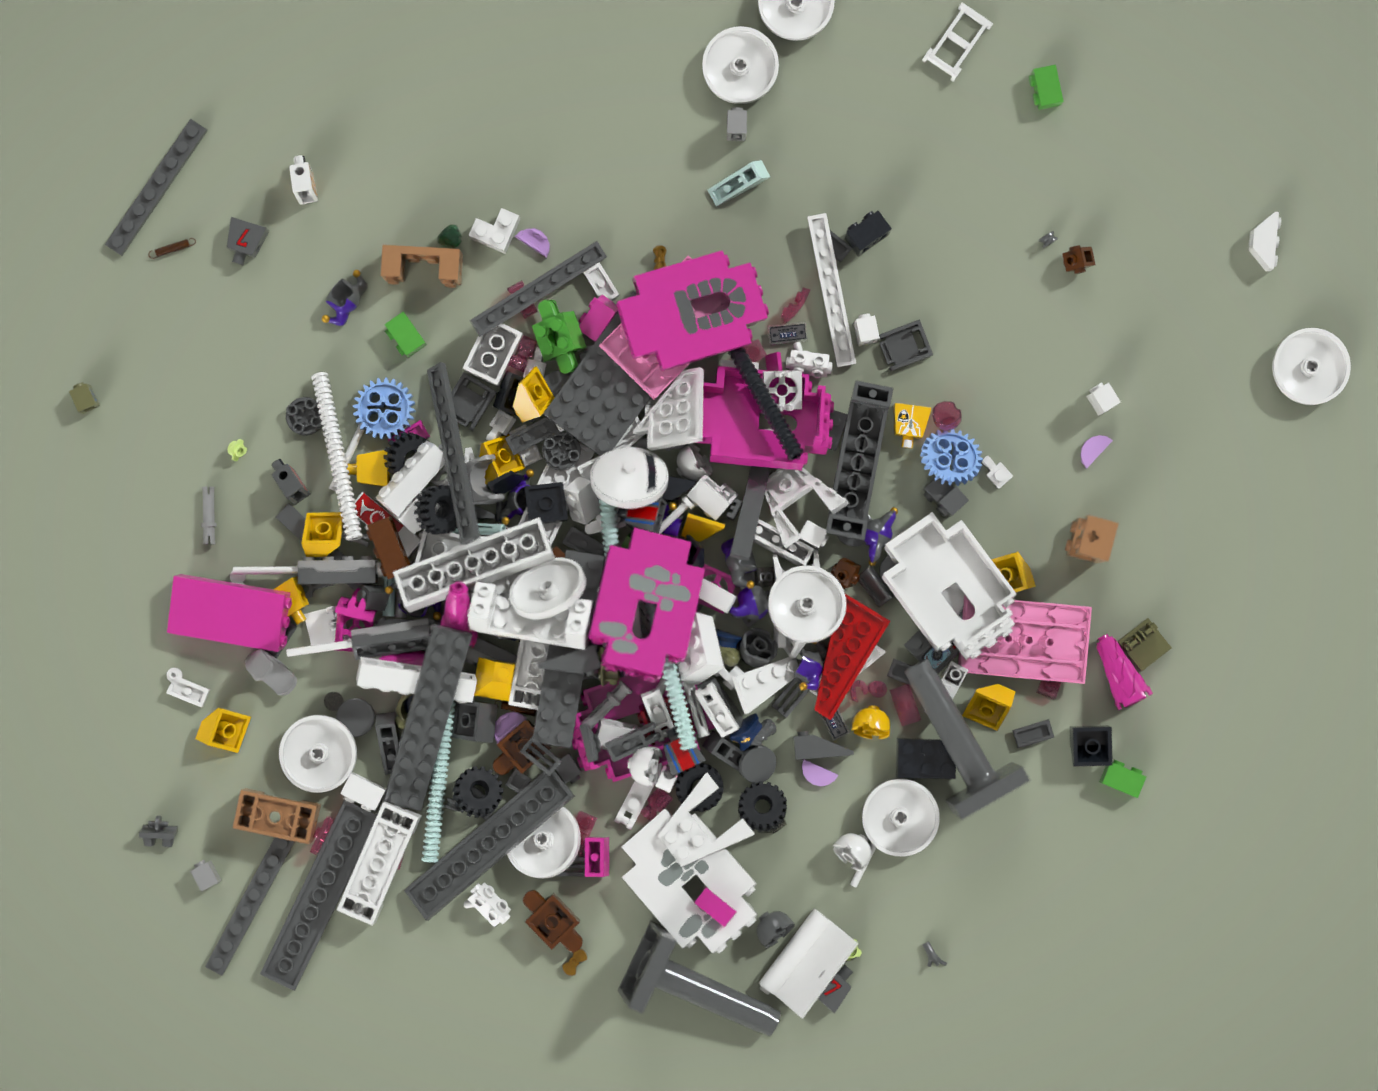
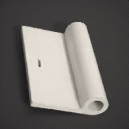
(808, 963)

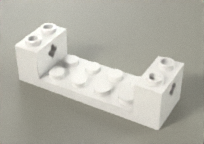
(497, 616)
(527, 675)
(378, 862)

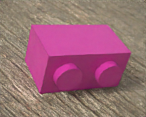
(598, 317)
(596, 856)

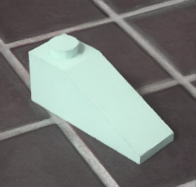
(739, 182)

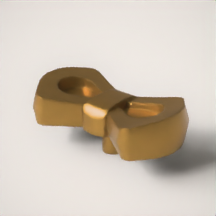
(659, 252)
(570, 966)

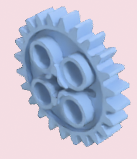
(386, 391)
(968, 458)

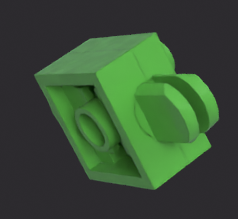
(566, 332)

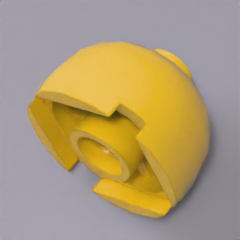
(871, 722)

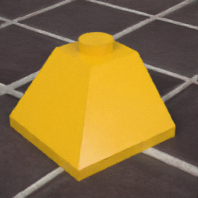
(532, 396)
(504, 461)
(701, 528)
(322, 533)
(1015, 571)
(494, 678)
(990, 705)
(223, 729)

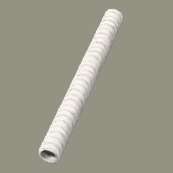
(336, 456)

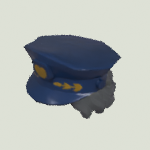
(753, 732)

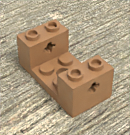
(395, 257)
(1094, 541)
(296, 821)

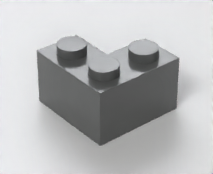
(946, 497)

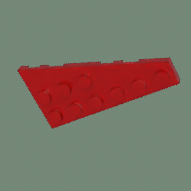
(847, 654)

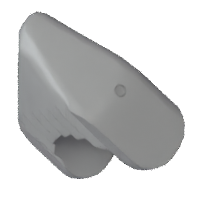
(476, 473)
(271, 671)

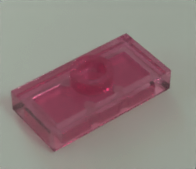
(905, 705)
(321, 834)

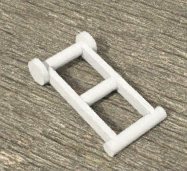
(930, 55)

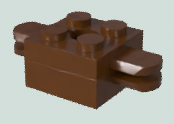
(511, 749)
(552, 921)

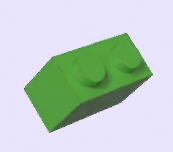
(1046, 87)
(405, 334)
(1123, 779)

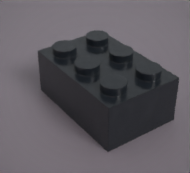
(923, 759)

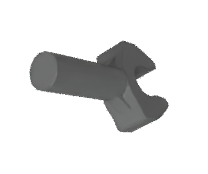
(312, 587)

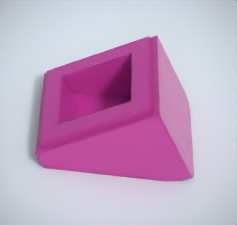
(773, 362)

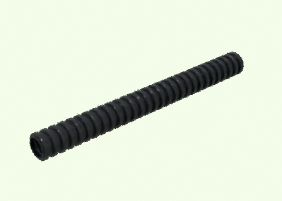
(766, 403)

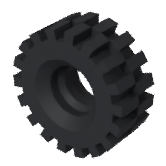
(399, 449)
(426, 510)
(689, 776)
(473, 805)
(766, 820)

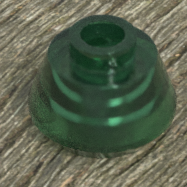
(450, 237)

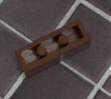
(388, 546)

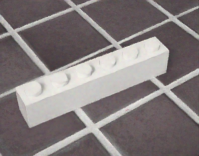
(403, 678)

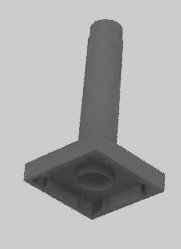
(982, 781)
(653, 970)

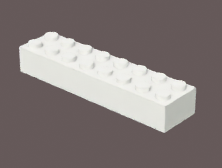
(472, 563)

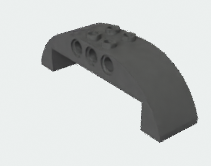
(859, 458)

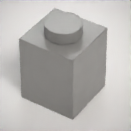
(205, 874)

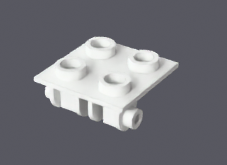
(322, 626)

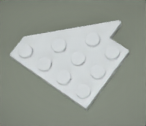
(677, 414)

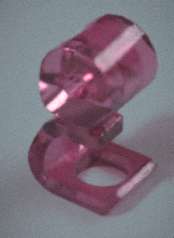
(527, 312)
(525, 349)
(875, 688)

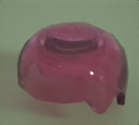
(946, 415)

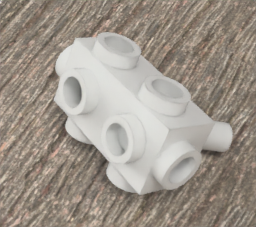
(808, 362)
(488, 904)

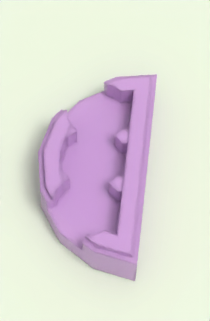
(536, 240)
(1093, 448)
(506, 724)
(816, 774)

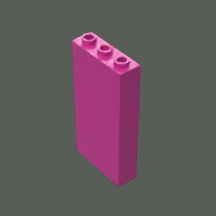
(229, 612)

